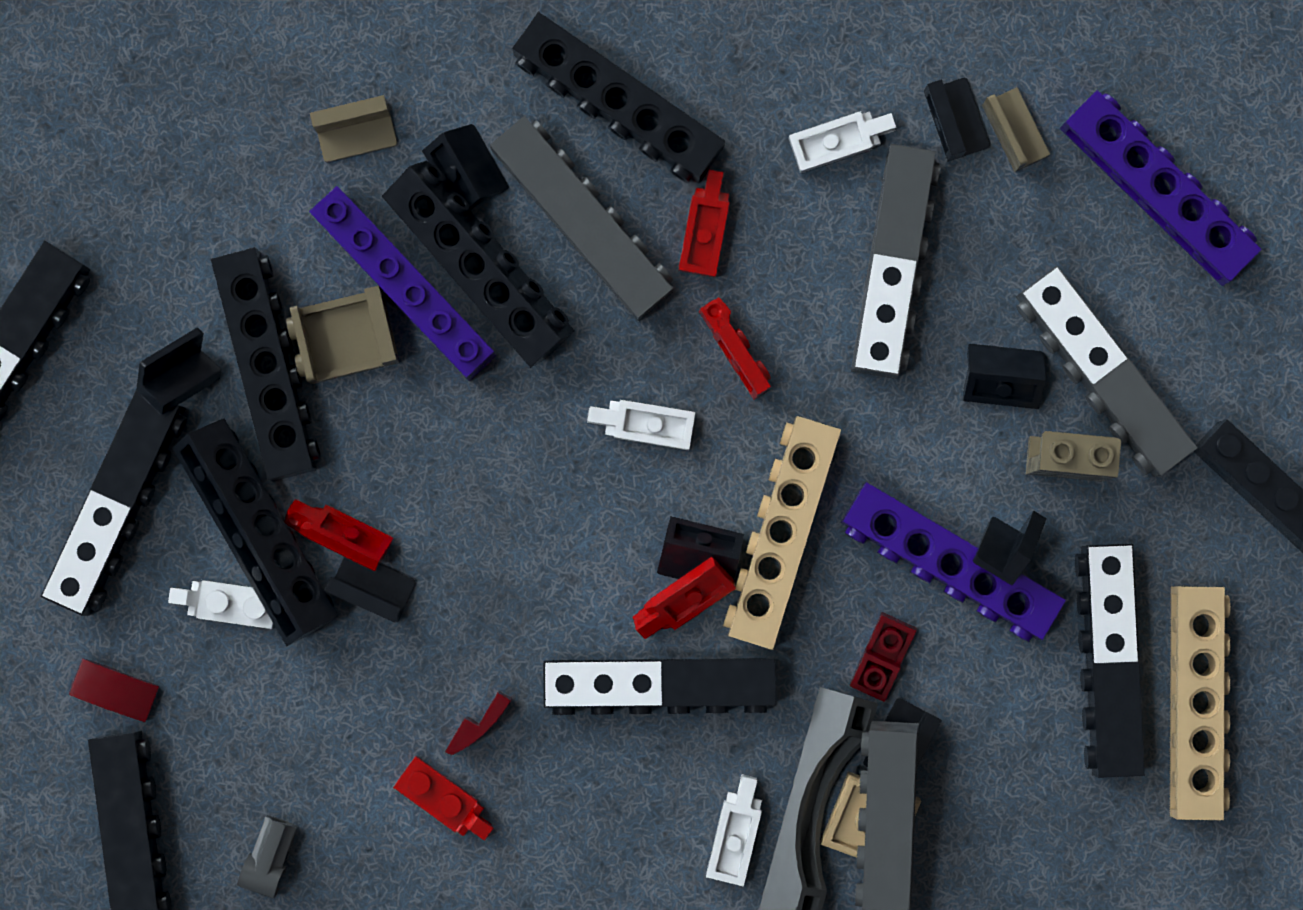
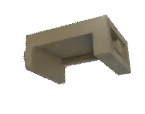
(343, 336)
(1073, 456)

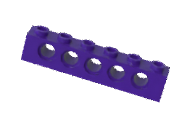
(1165, 210)
(403, 283)
(1040, 603)

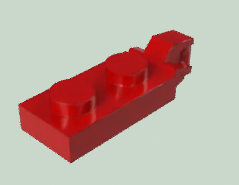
(705, 228)
(735, 346)
(339, 533)
(684, 598)
(443, 799)

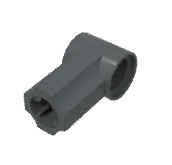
(266, 863)

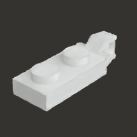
(839, 139)
(645, 423)
(222, 603)
(735, 834)

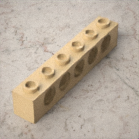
(821, 443)
(1185, 722)

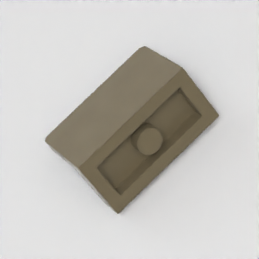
(354, 128)
(1015, 129)

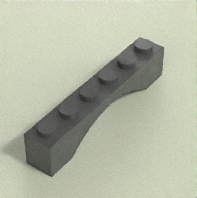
(831, 740)

